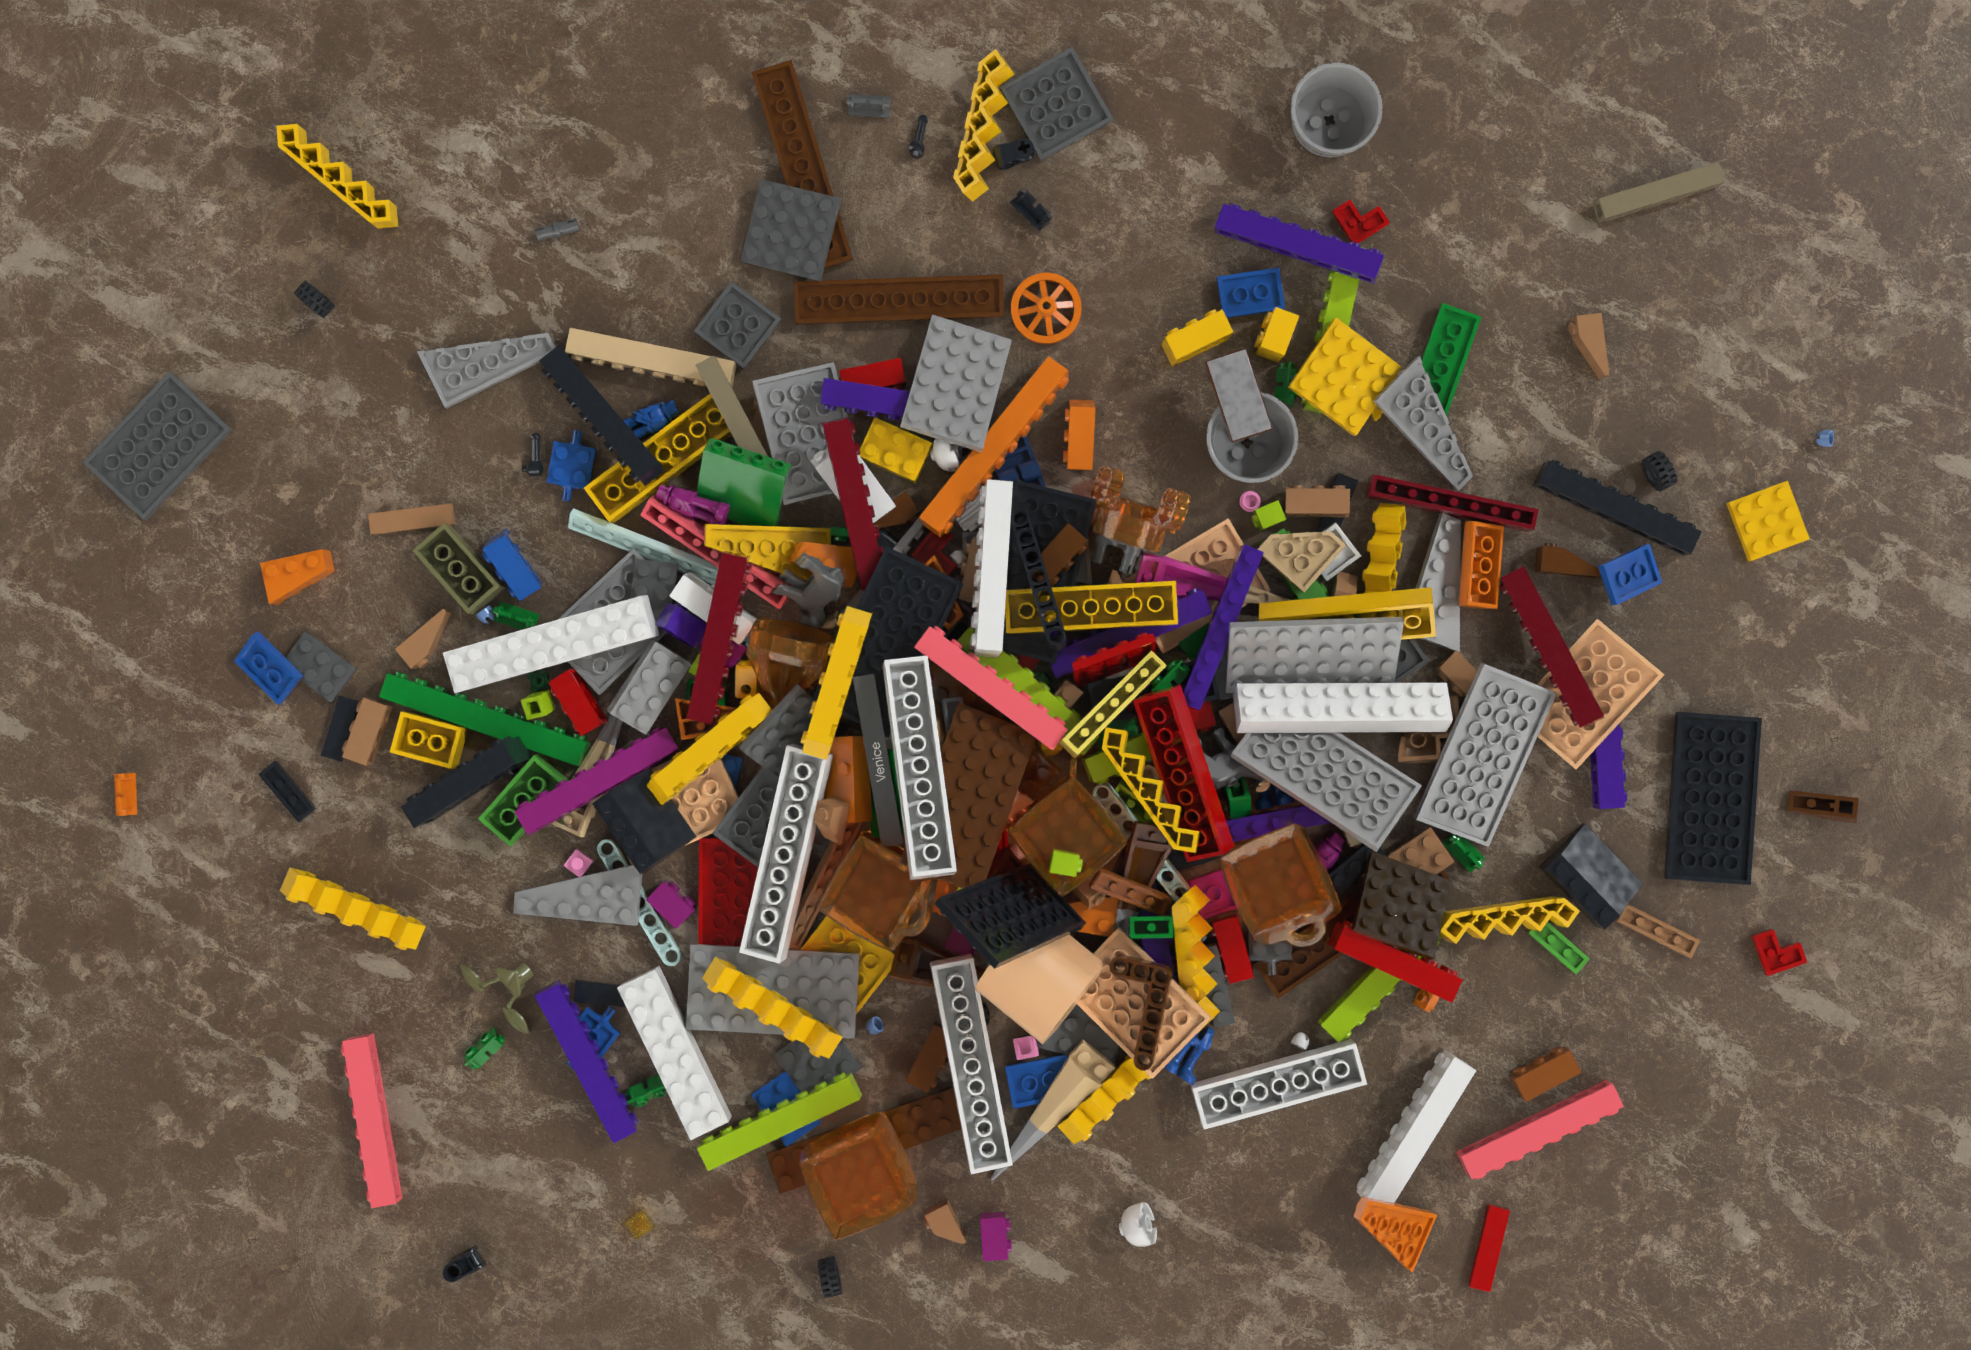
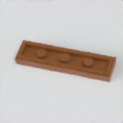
(1130, 891)

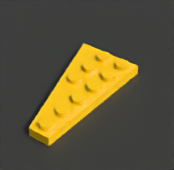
(766, 545)

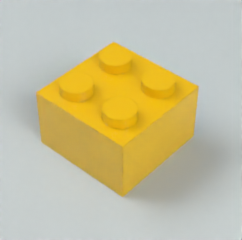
(1277, 334)

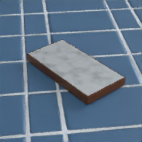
(1238, 395)

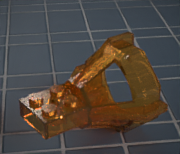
(785, 656)

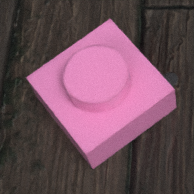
(578, 863)
(1025, 1047)

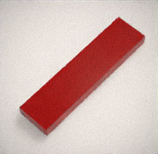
(1489, 1248)

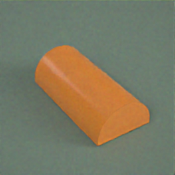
(1481, 565)

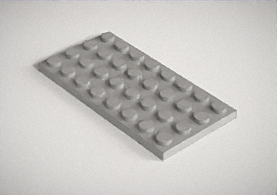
(1313, 651)
(1484, 754)
(1332, 779)
(814, 980)

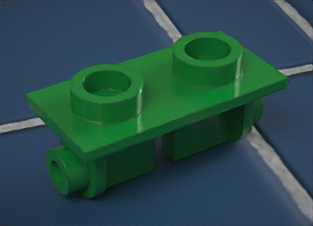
(1285, 375)
(515, 616)
(1192, 642)
(1174, 672)
(1464, 852)
(476, 1055)
(640, 1095)

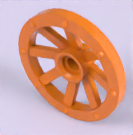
(1043, 313)

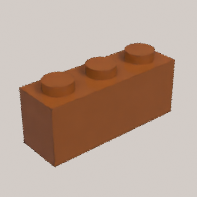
(1544, 1073)

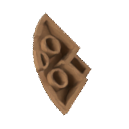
(1426, 746)

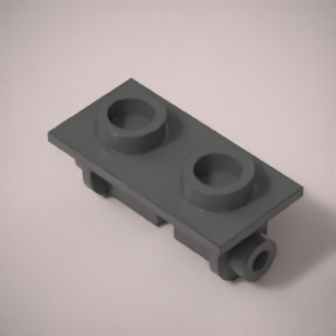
(868, 105)

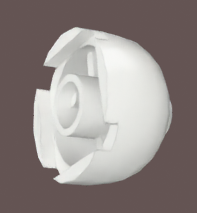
(947, 455)
(1137, 1225)

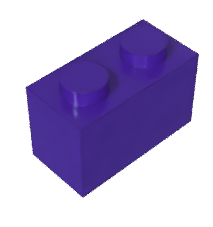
(681, 624)

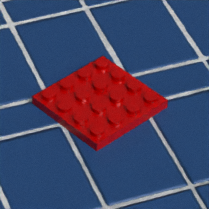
(1112, 661)

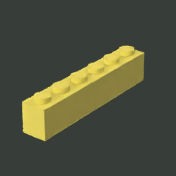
(1112, 704)

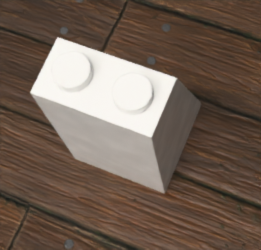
(878, 497)

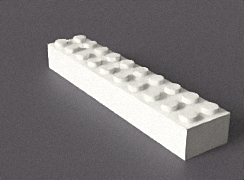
(551, 643)
(1341, 707)
(919, 768)
(785, 855)
(971, 1063)

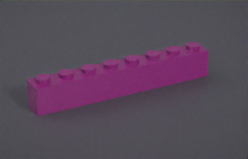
(596, 781)

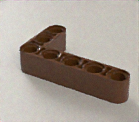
(1151, 1005)

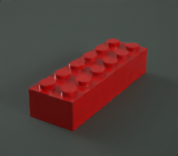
(1398, 963)

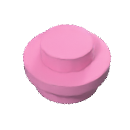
(1249, 501)

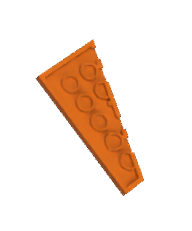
(1397, 1227)

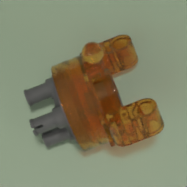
(1131, 523)

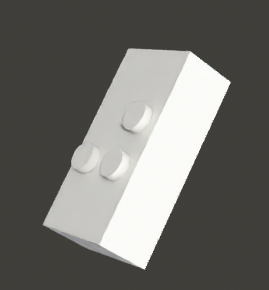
(697, 597)

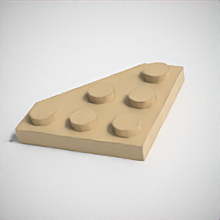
(1301, 555)

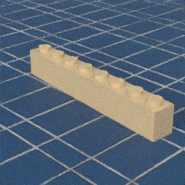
(640, 357)

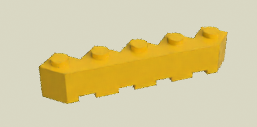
(980, 124)
(336, 176)
(1384, 548)
(835, 682)
(708, 748)
(1148, 791)
(352, 908)
(1507, 917)
(1190, 951)
(771, 1008)
(1100, 1103)

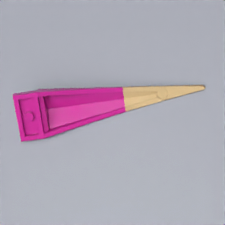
(1188, 577)

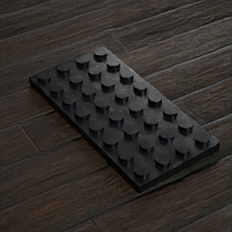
(1049, 513)
(903, 604)
(1713, 798)
(1010, 915)

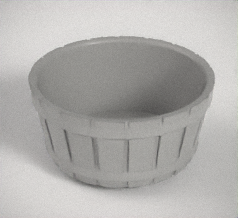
(1338, 92)
(1268, 453)

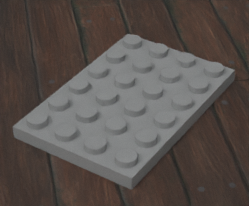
(956, 383)
(794, 426)
(608, 666)

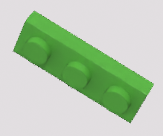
(1560, 947)

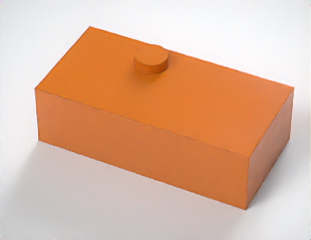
(850, 777)

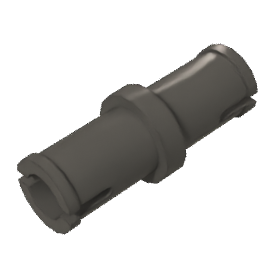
(557, 229)

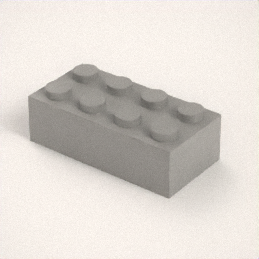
(649, 686)

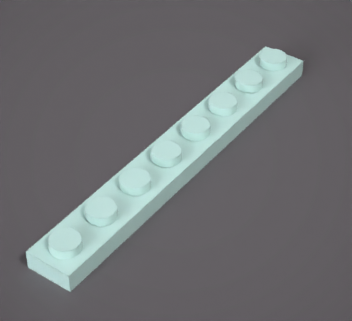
(645, 546)

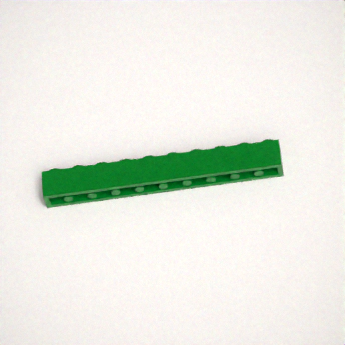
(484, 719)

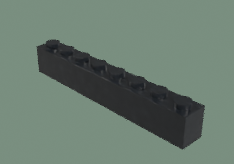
(602, 416)
(1617, 508)

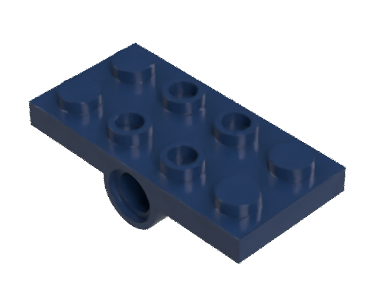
(1021, 465)

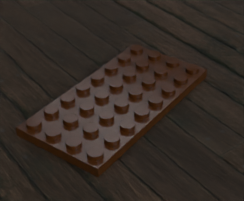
(982, 776)

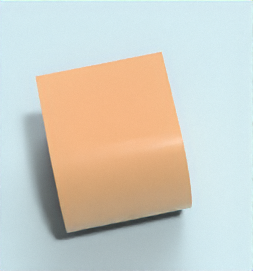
(1042, 985)

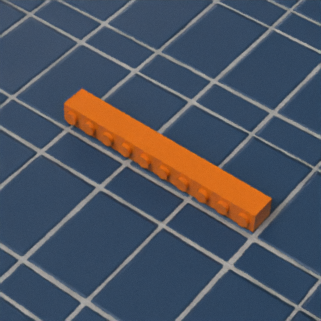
(999, 441)

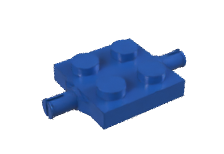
(571, 465)
(600, 1029)

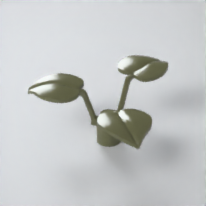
(513, 980)

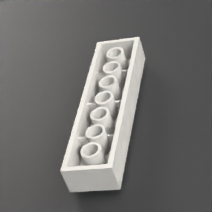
(992, 570)
(674, 1052)
(1278, 1084)
(1416, 1128)

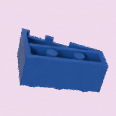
(511, 565)

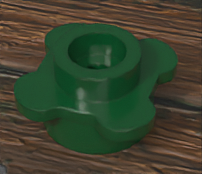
(543, 676)

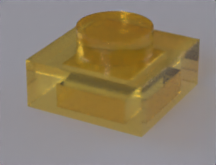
(639, 1224)

